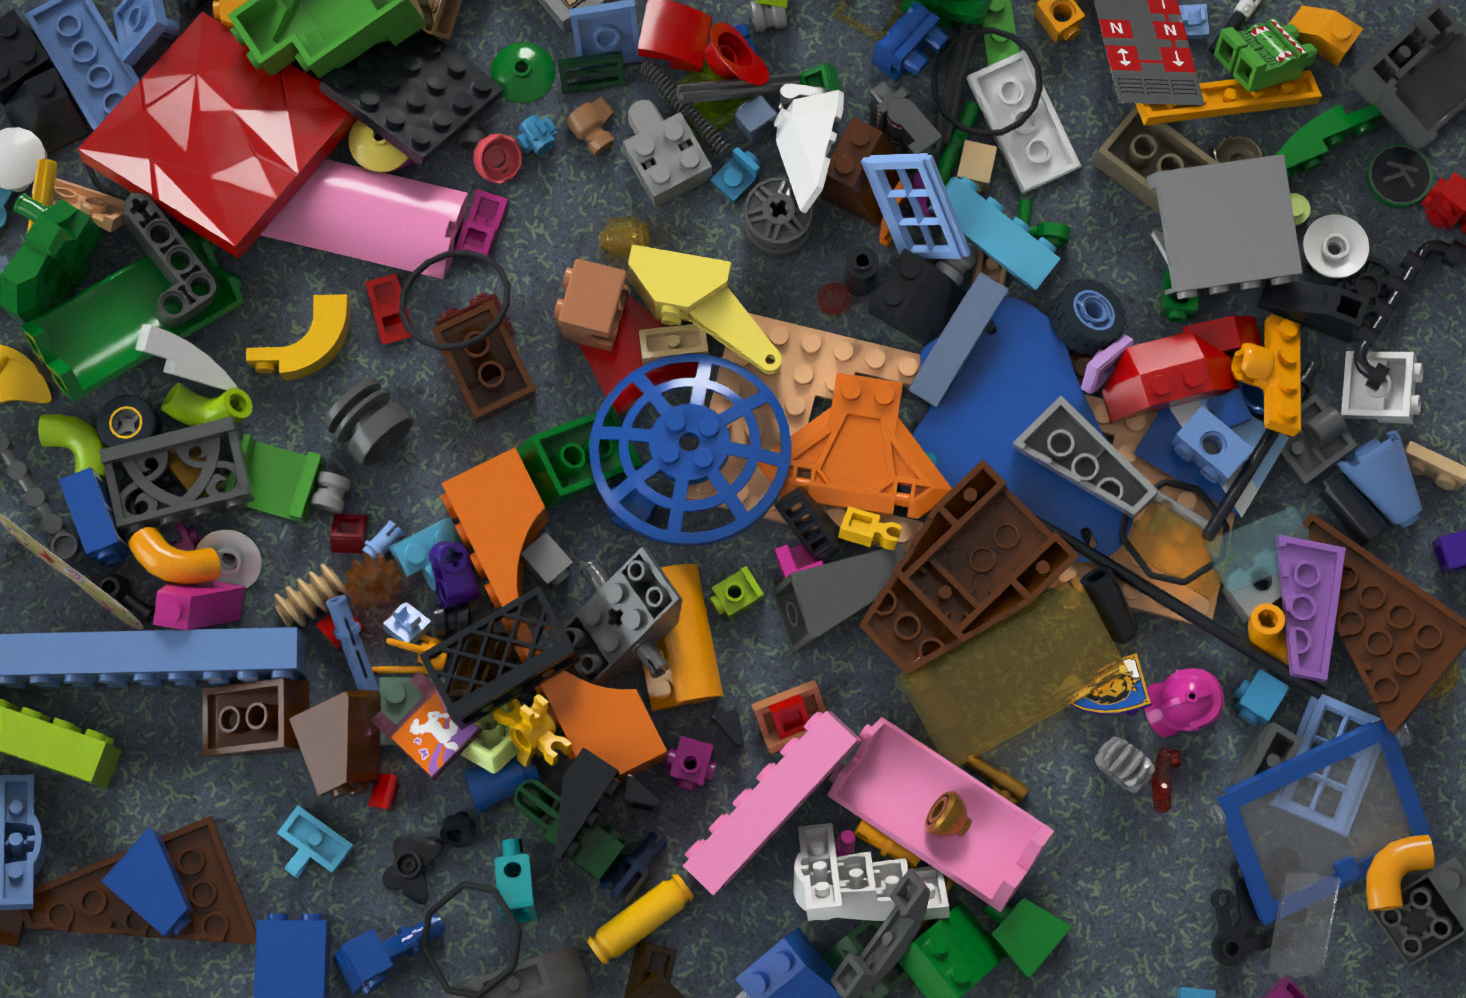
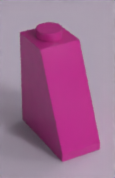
(198, 604)

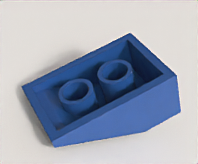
(789, 971)

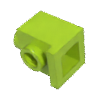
(750, 593)

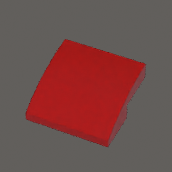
(675, 34)

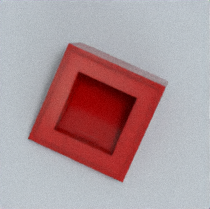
(384, 792)

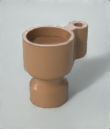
(587, 125)

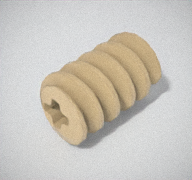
(309, 597)

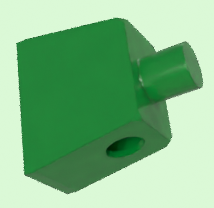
(1026, 934)

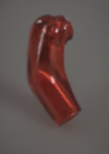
(1161, 778)

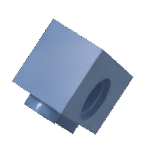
(1208, 428)

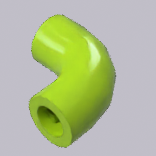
(196, 409)
(75, 435)

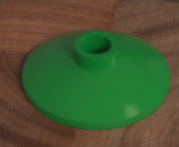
(528, 85)

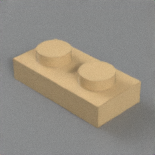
(671, 341)
(1443, 470)

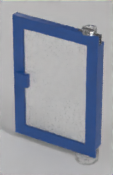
(1321, 812)

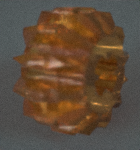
(377, 590)

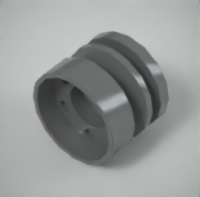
(771, 235)
(364, 418)

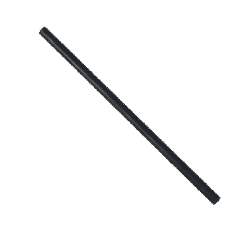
(1188, 613)

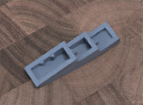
(958, 339)

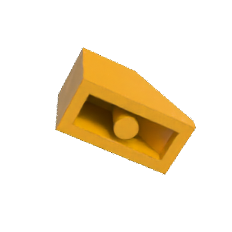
(1326, 31)

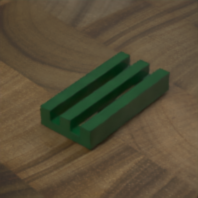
(590, 60)

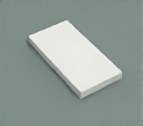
(1039, 147)

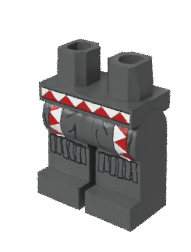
(903, 122)

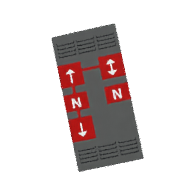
(1148, 52)

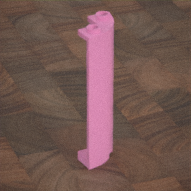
(373, 217)
(896, 784)

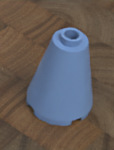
(1385, 478)

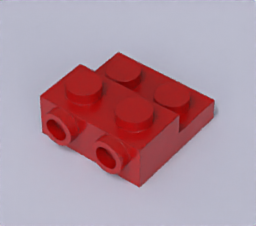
(1447, 203)

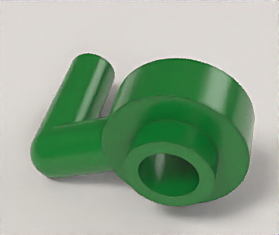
(1053, 232)

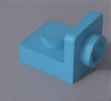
(737, 175)

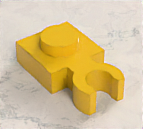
(865, 528)

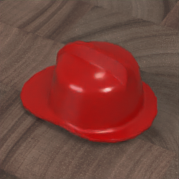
(732, 57)

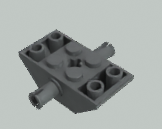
(624, 619)

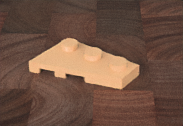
(103, 208)

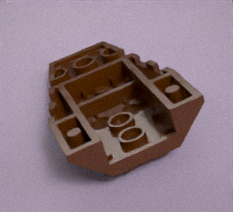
(965, 571)

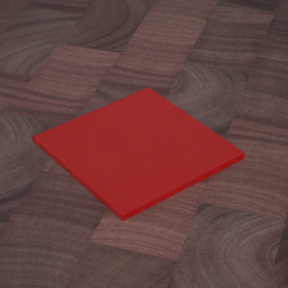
(626, 356)

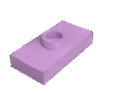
(1104, 363)

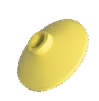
(373, 154)

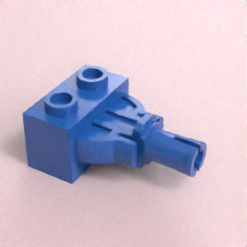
(366, 960)

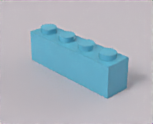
(999, 236)

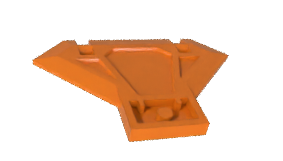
(862, 453)

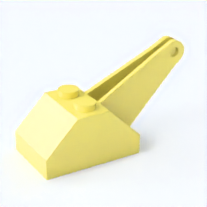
(697, 291)

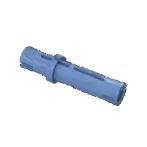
(348, 633)

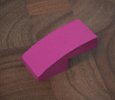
(482, 223)

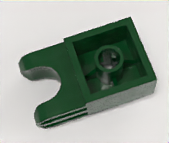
(599, 847)

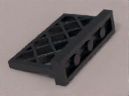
(506, 685)

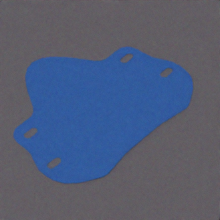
(994, 400)

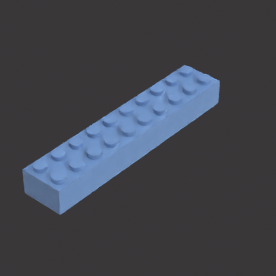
(151, 657)

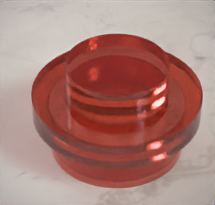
(833, 298)

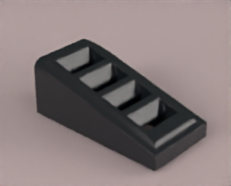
(816, 542)

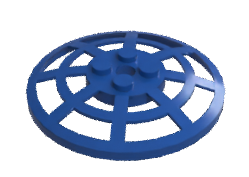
(690, 466)

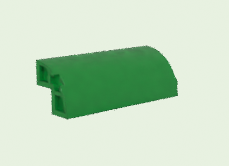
(97, 330)

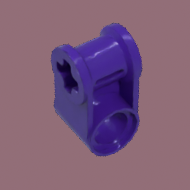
(454, 578)

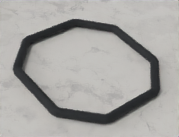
(1161, 577)
(516, 945)

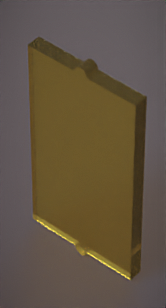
(1174, 548)

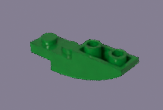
(1329, 129)

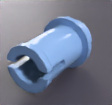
(380, 543)

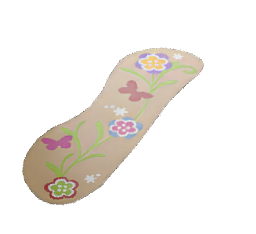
(94, 591)

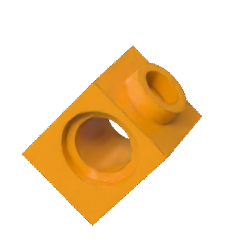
(1068, 30)

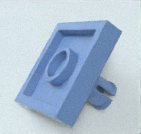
(139, 25)
(606, 29)

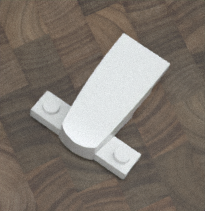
(853, 884)

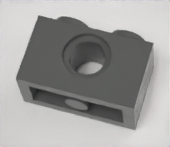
(1269, 748)

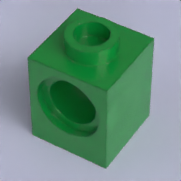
(1176, 311)

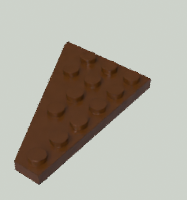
(1391, 629)
(88, 906)

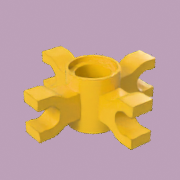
(532, 731)

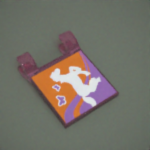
(428, 732)

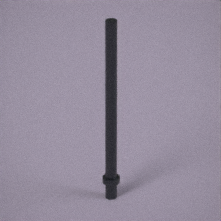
(1251, 465)

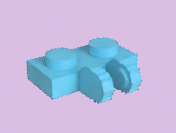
(413, 552)

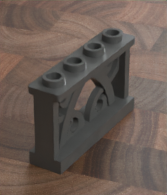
(159, 447)

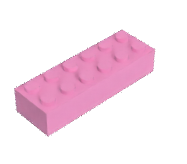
(772, 802)

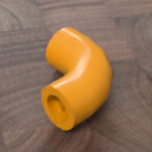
(172, 563)
(1266, 630)
(1390, 867)

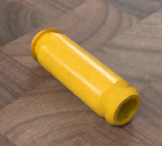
(640, 919)

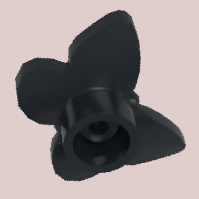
(411, 865)

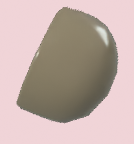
(1236, 146)

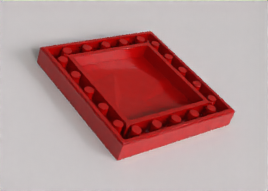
(217, 136)

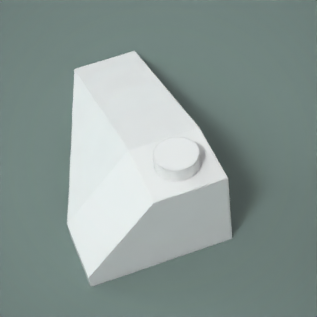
(805, 140)

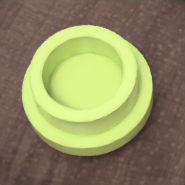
(1300, 208)

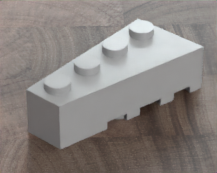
(1081, 455)

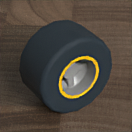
(120, 417)

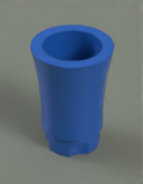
(492, 788)

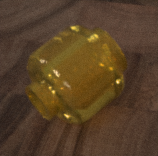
(621, 234)

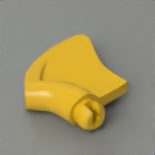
(21, 379)

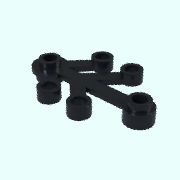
(1236, 934)

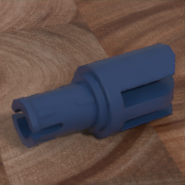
(638, 865)

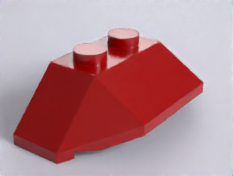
(1166, 376)

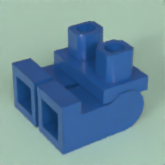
(907, 40)

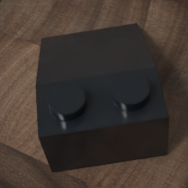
(916, 298)

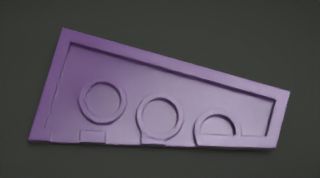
(1310, 596)

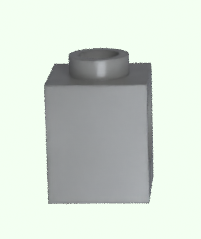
(546, 561)

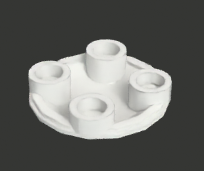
(19, 158)

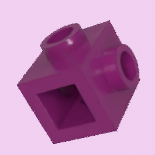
(691, 750)

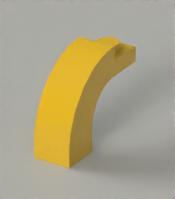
(315, 349)

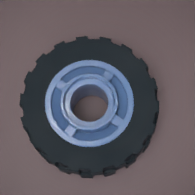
(1087, 316)

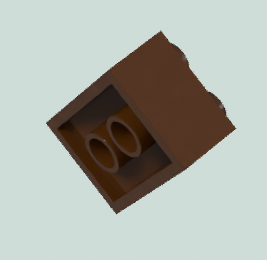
(488, 371)
(252, 717)

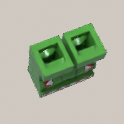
(1265, 52)

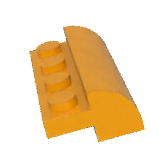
(687, 648)

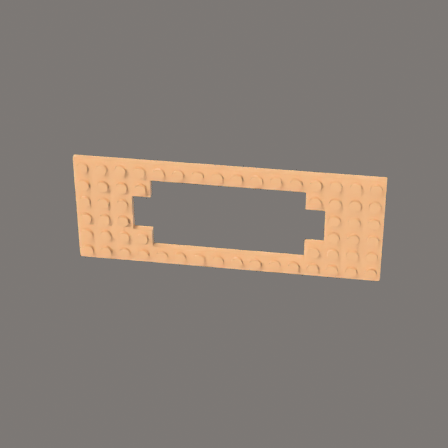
(809, 372)

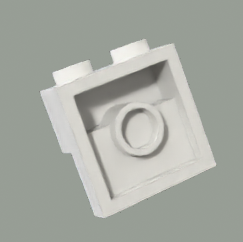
(1396, 396)

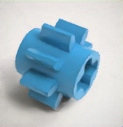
(537, 135)

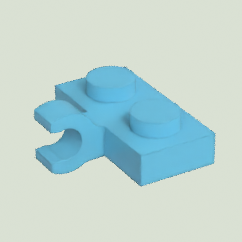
(313, 842)

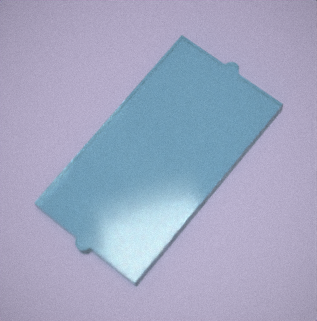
(1251, 550)

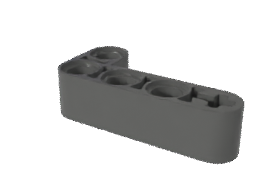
(163, 254)

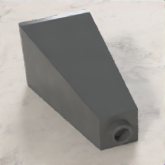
(830, 594)

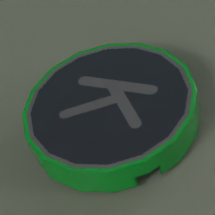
(1399, 176)

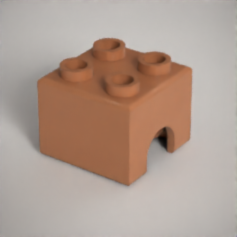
(591, 304)

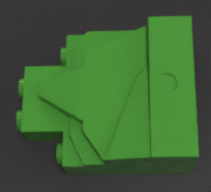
(319, 31)

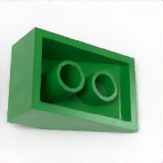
(561, 459)
(951, 955)

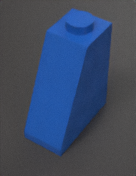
(151, 885)

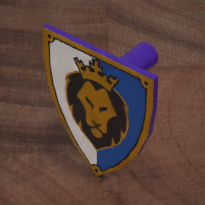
(1121, 695)

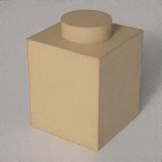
(977, 163)

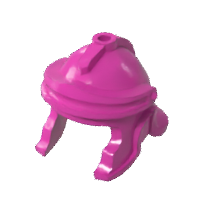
(1173, 708)

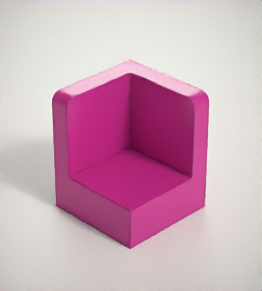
(794, 559)

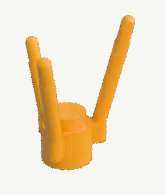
(439, 662)

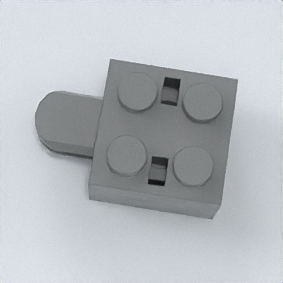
(667, 151)

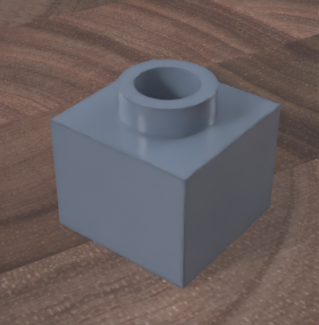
(755, 119)

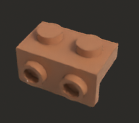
(813, 701)

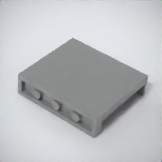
(1227, 225)

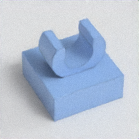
(1195, 20)
(407, 624)

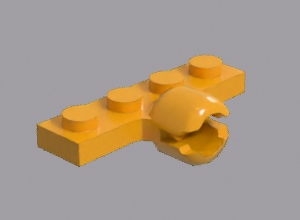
(1276, 372)

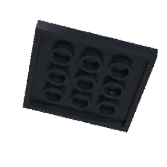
(413, 93)

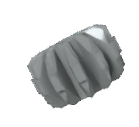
(1124, 764)

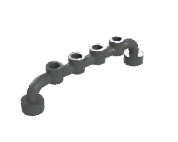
(63, 544)

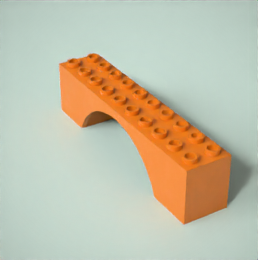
(500, 520)

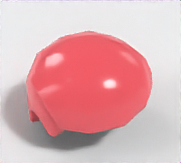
(492, 152)

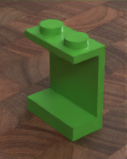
(279, 479)

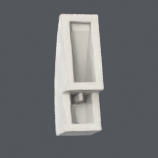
(182, 358)

